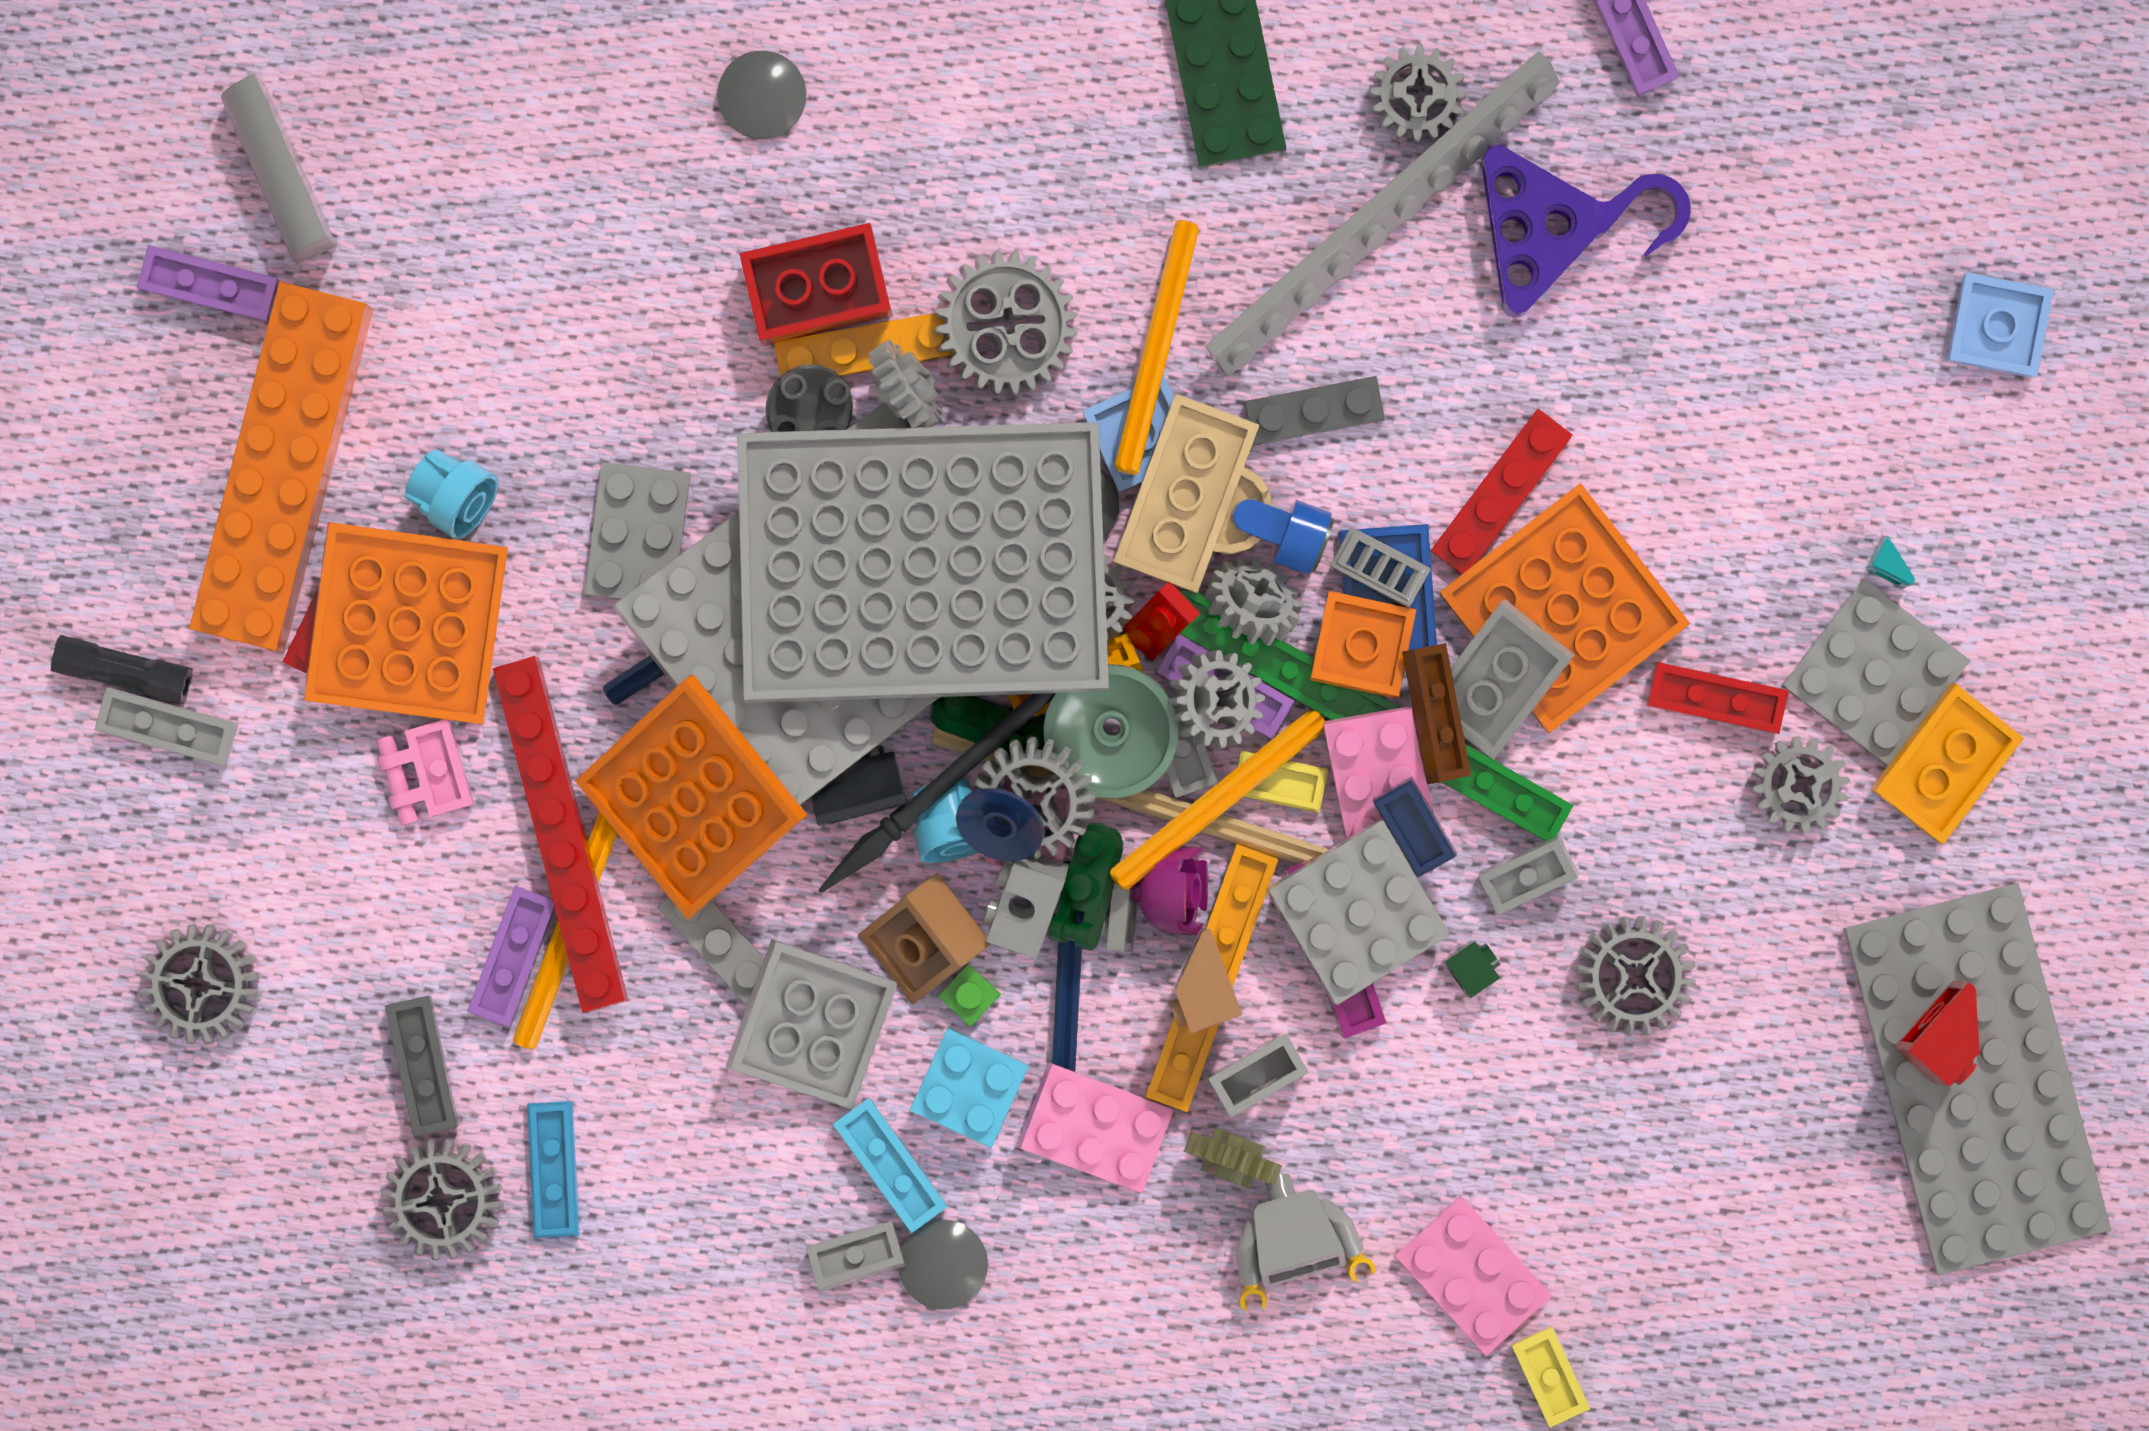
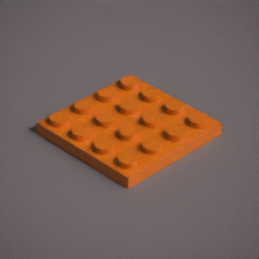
(1583, 589)
(405, 623)
(690, 797)

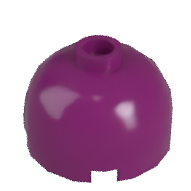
(1174, 891)

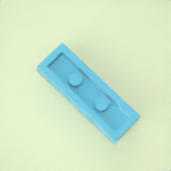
(890, 1165)

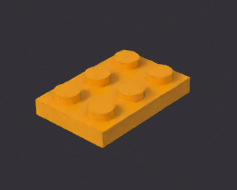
(1947, 763)

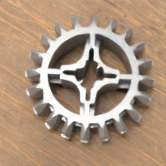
(1024, 781)
(1663, 1002)
(195, 1003)
(444, 1219)

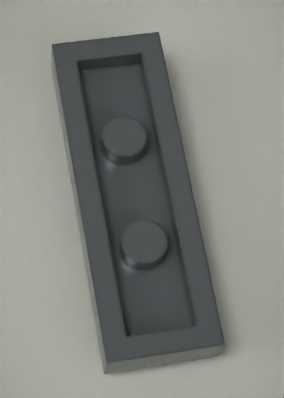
(1316, 410)
(422, 1065)

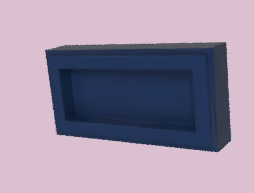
(1414, 827)

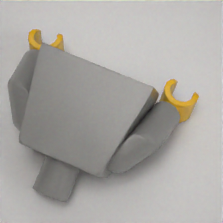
(1295, 1239)

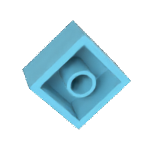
(969, 1087)

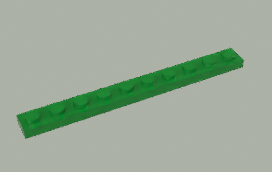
(1289, 672)

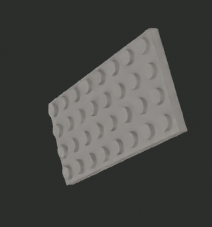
(2006, 1151)

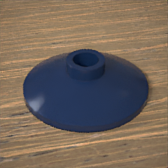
(1000, 824)

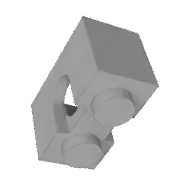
(1025, 926)
(1271, 1061)

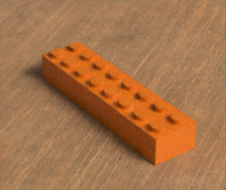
(281, 467)

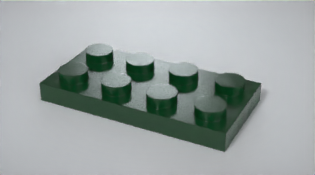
(1225, 79)

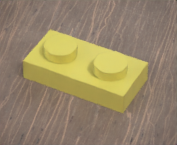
(1550, 1376)

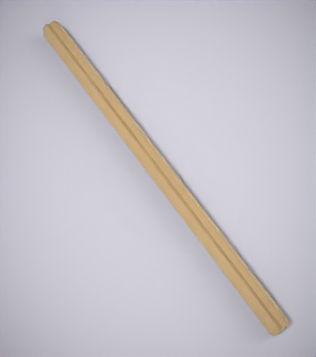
(1168, 808)

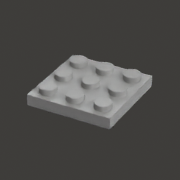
(1875, 672)
(1357, 911)
(811, 1024)

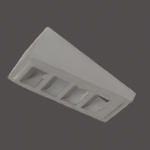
(1403, 561)

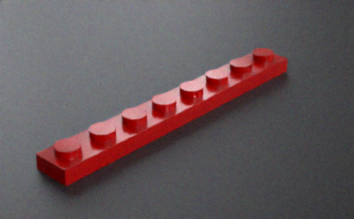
(560, 834)

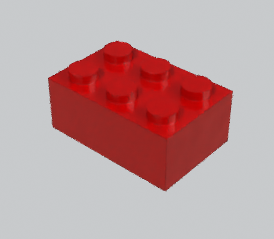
(816, 284)

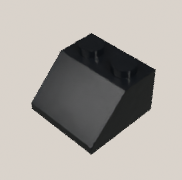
(862, 789)

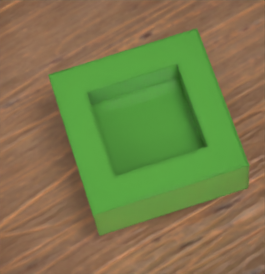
(969, 995)

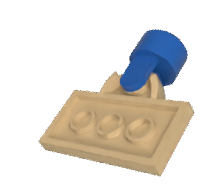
(1207, 502)

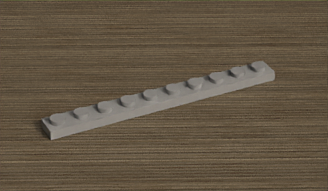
(1383, 214)

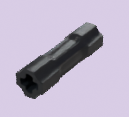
(121, 669)

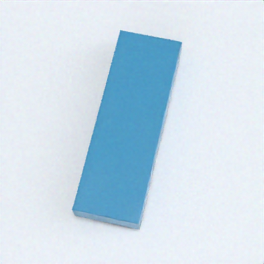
(553, 1169)

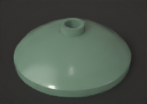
(1122, 760)

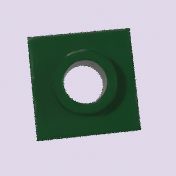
(1473, 967)

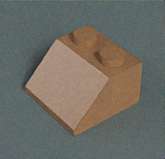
(924, 938)
(1204, 988)

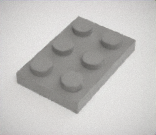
(635, 527)
(1505, 676)

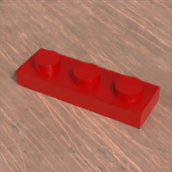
(1717, 698)

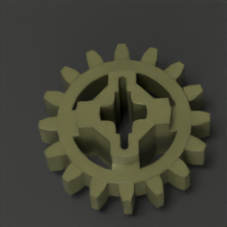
(1232, 1158)

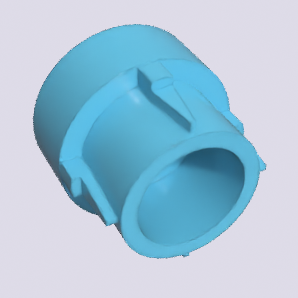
(452, 492)
(937, 830)

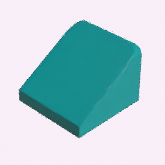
(1889, 564)

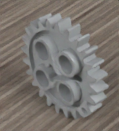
(998, 283)

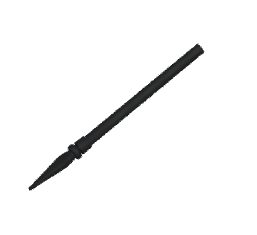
(874, 843)

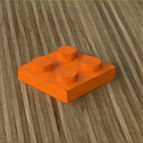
(1362, 644)

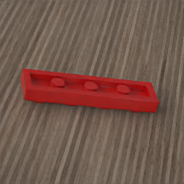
(1501, 492)

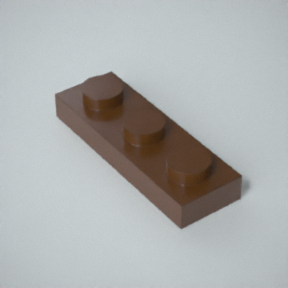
(1436, 713)

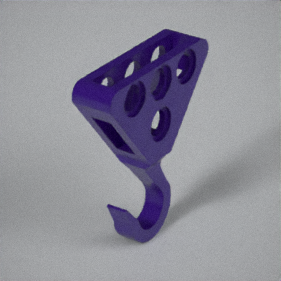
(1544, 195)

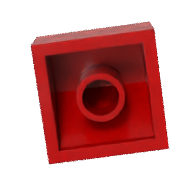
(1945, 1036)

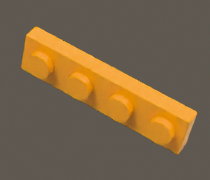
(849, 349)

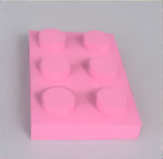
(1370, 757)
(1095, 1127)
(1473, 1275)

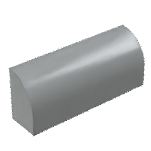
(277, 168)

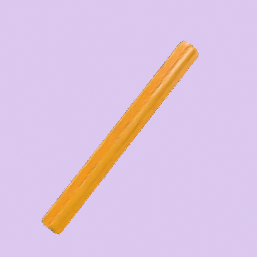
(1156, 347)
(1218, 799)
(555, 957)

